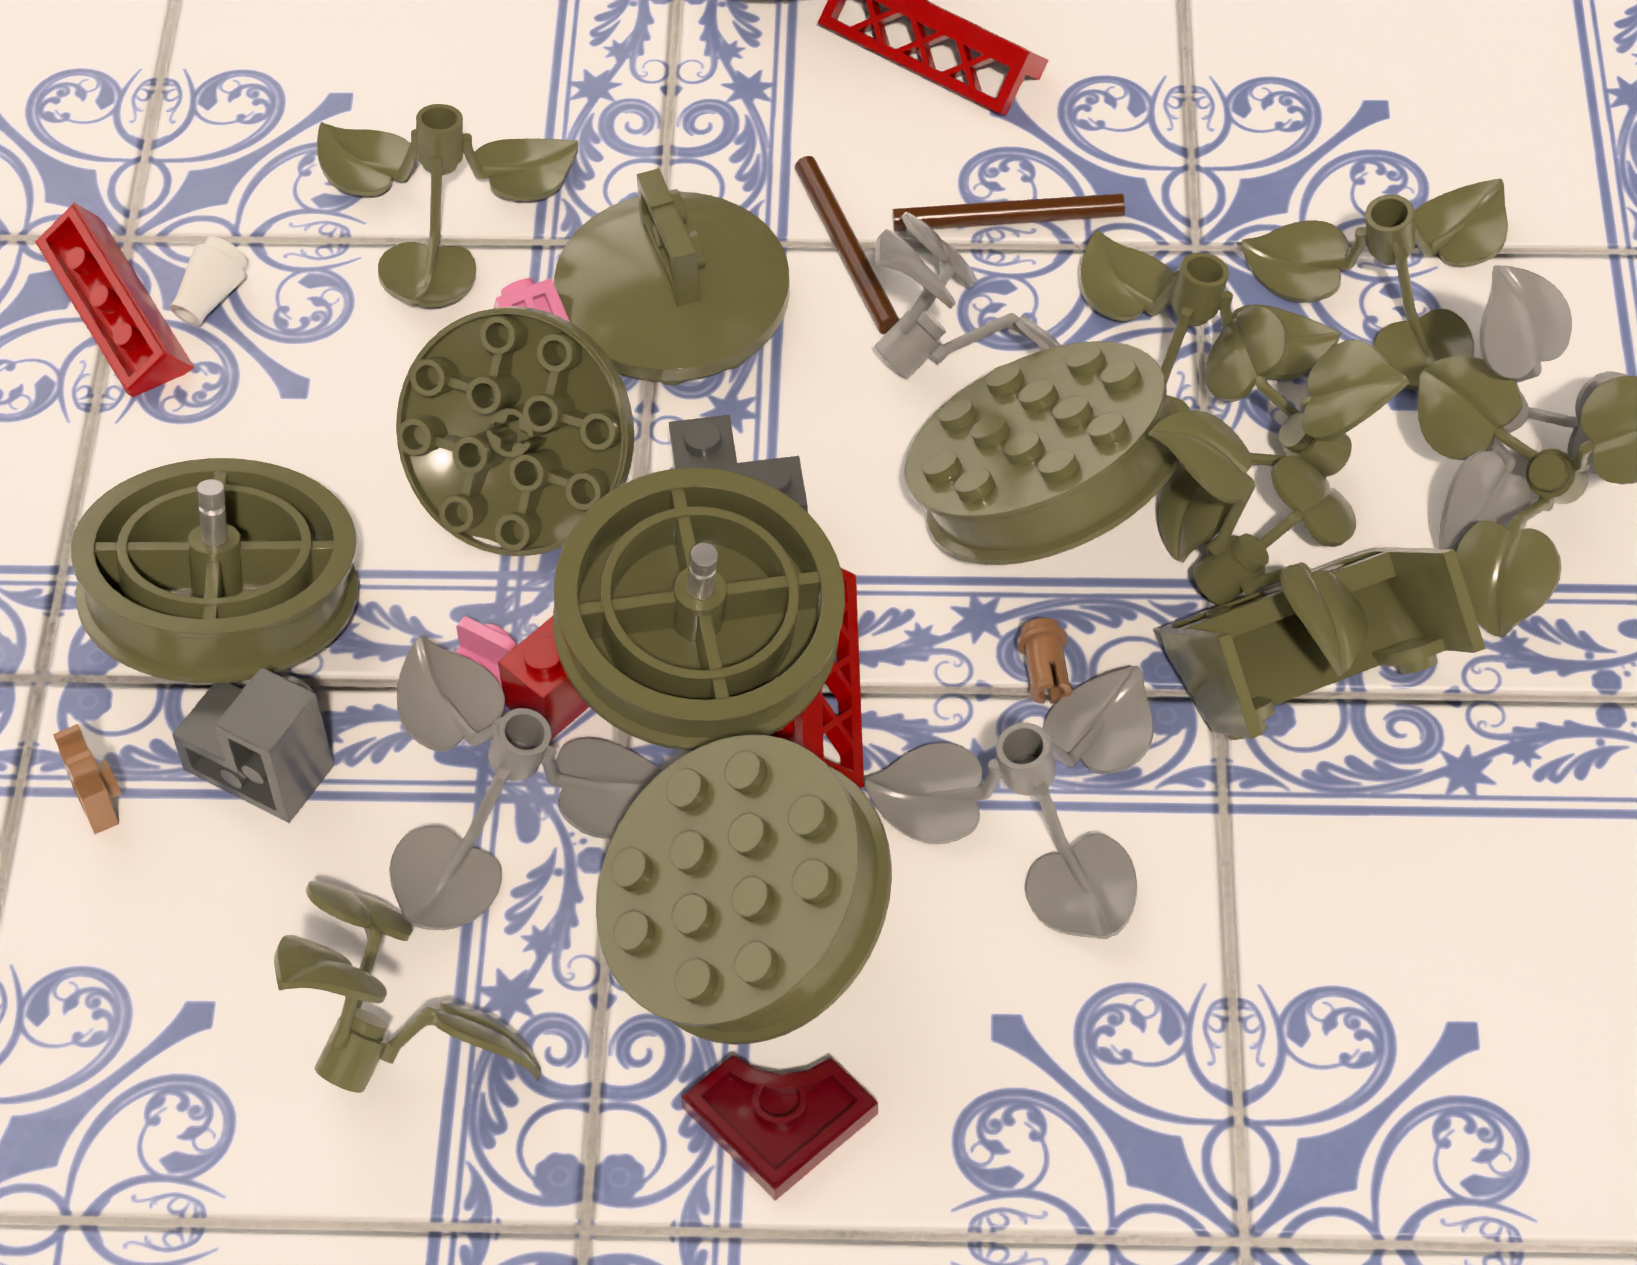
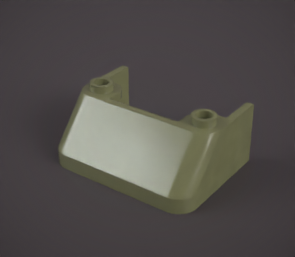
(1260, 654)

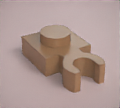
(90, 780)

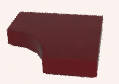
(779, 1122)

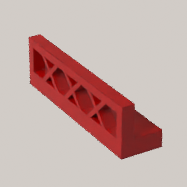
(948, 25)
(844, 682)

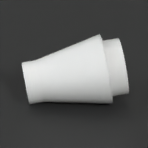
(209, 277)

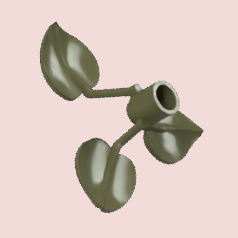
(368, 161)
(1461, 225)
(1128, 282)
(1343, 390)
(1462, 412)
(1237, 563)
(359, 1035)

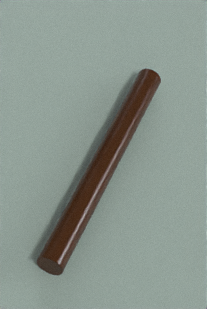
(1014, 211)
(847, 244)

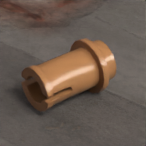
(1043, 646)

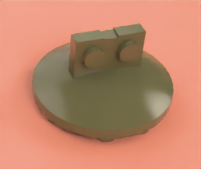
(674, 283)
(513, 428)

